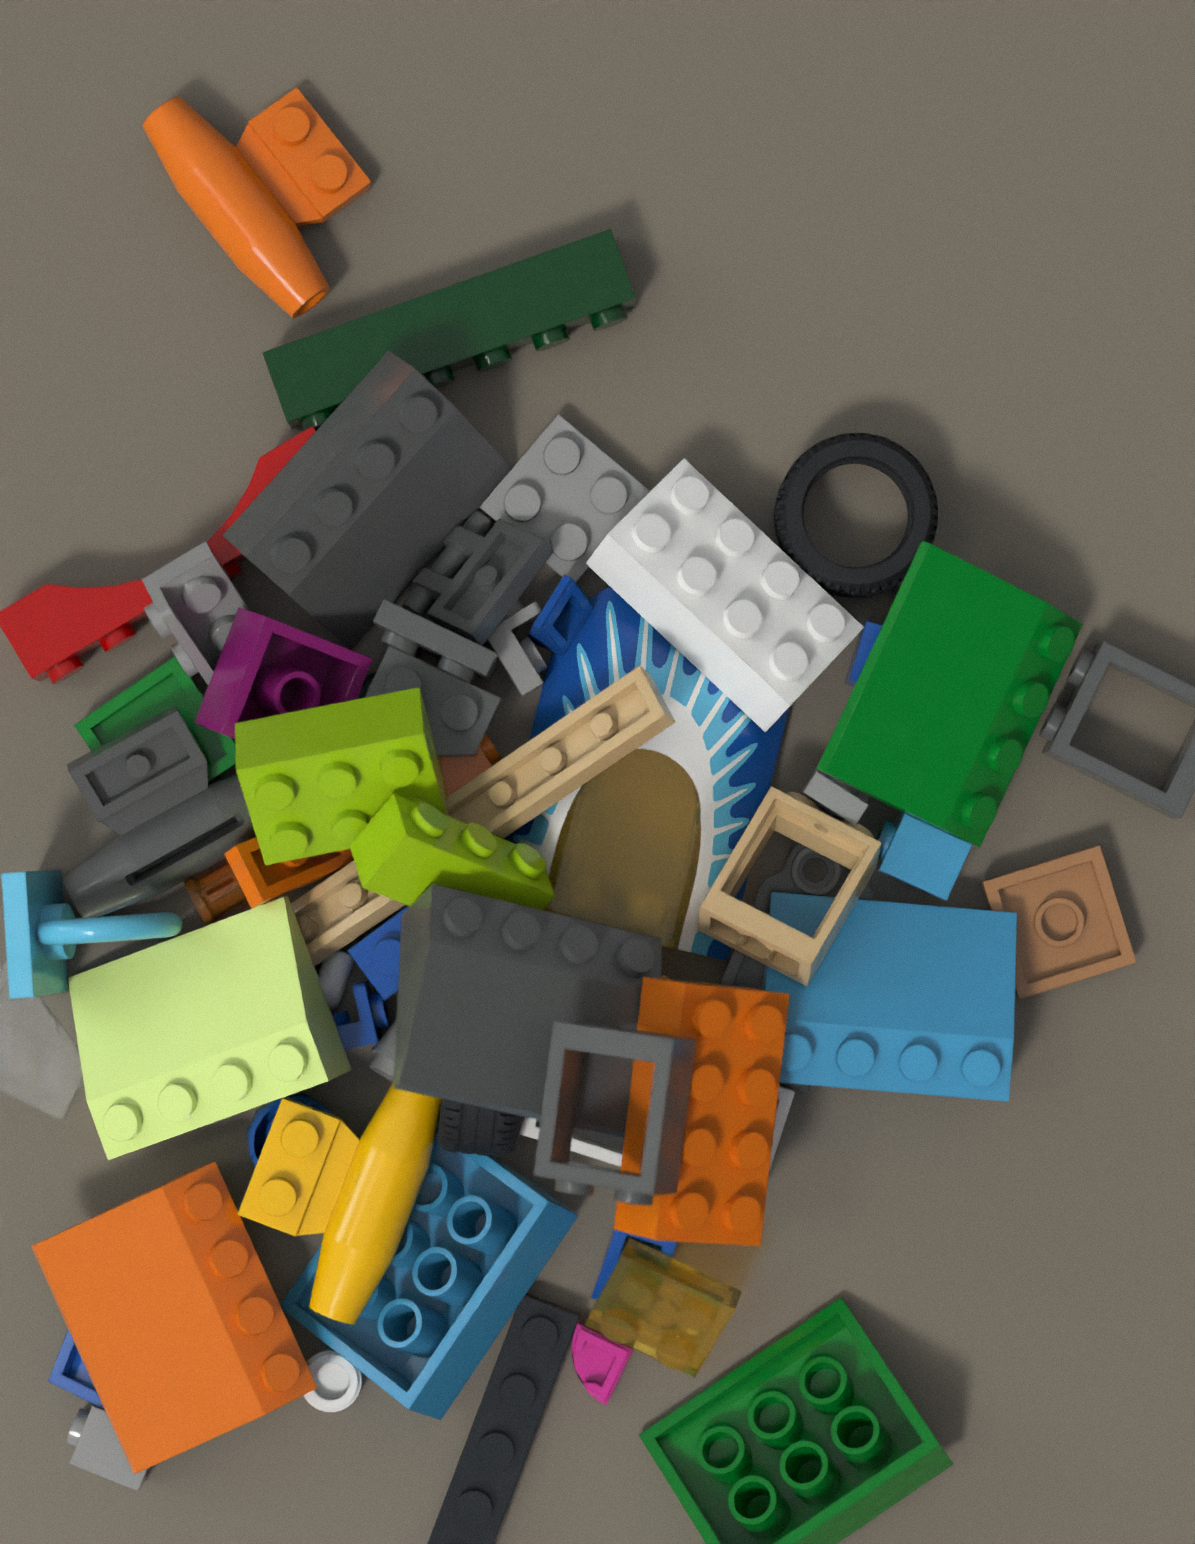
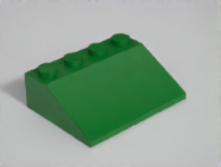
(950, 694)
(797, 1441)

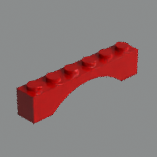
(65, 623)

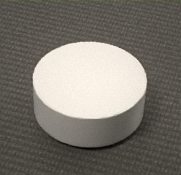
(336, 1381)

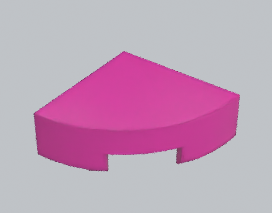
(598, 1361)

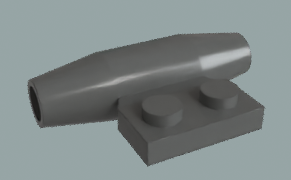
(167, 815)

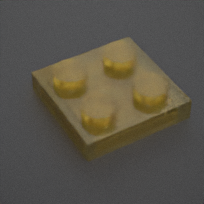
(662, 1308)

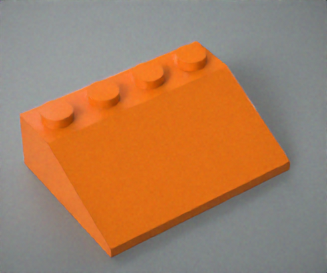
(174, 1317)

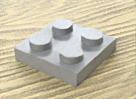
(565, 495)

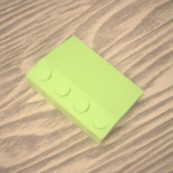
(202, 1028)

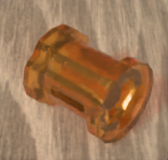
(215, 893)

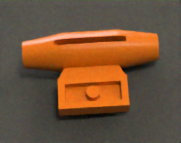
(256, 194)

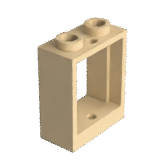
(762, 935)

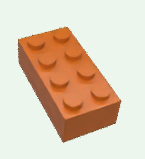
(727, 1113)

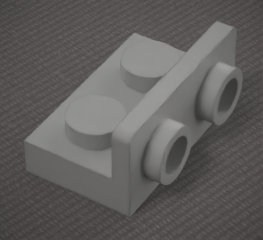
(196, 605)

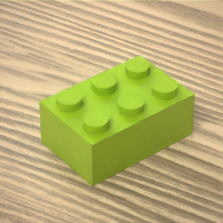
(330, 768)

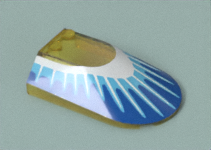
(663, 820)

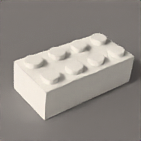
(724, 594)

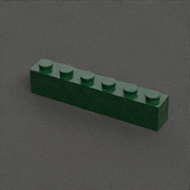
(458, 326)

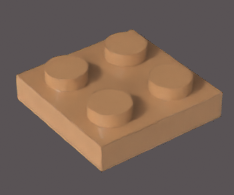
(1064, 921)

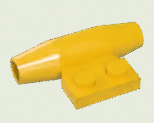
(352, 1189)

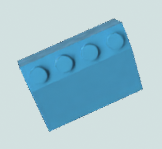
(902, 999)
(453, 1283)

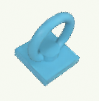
(45, 933)

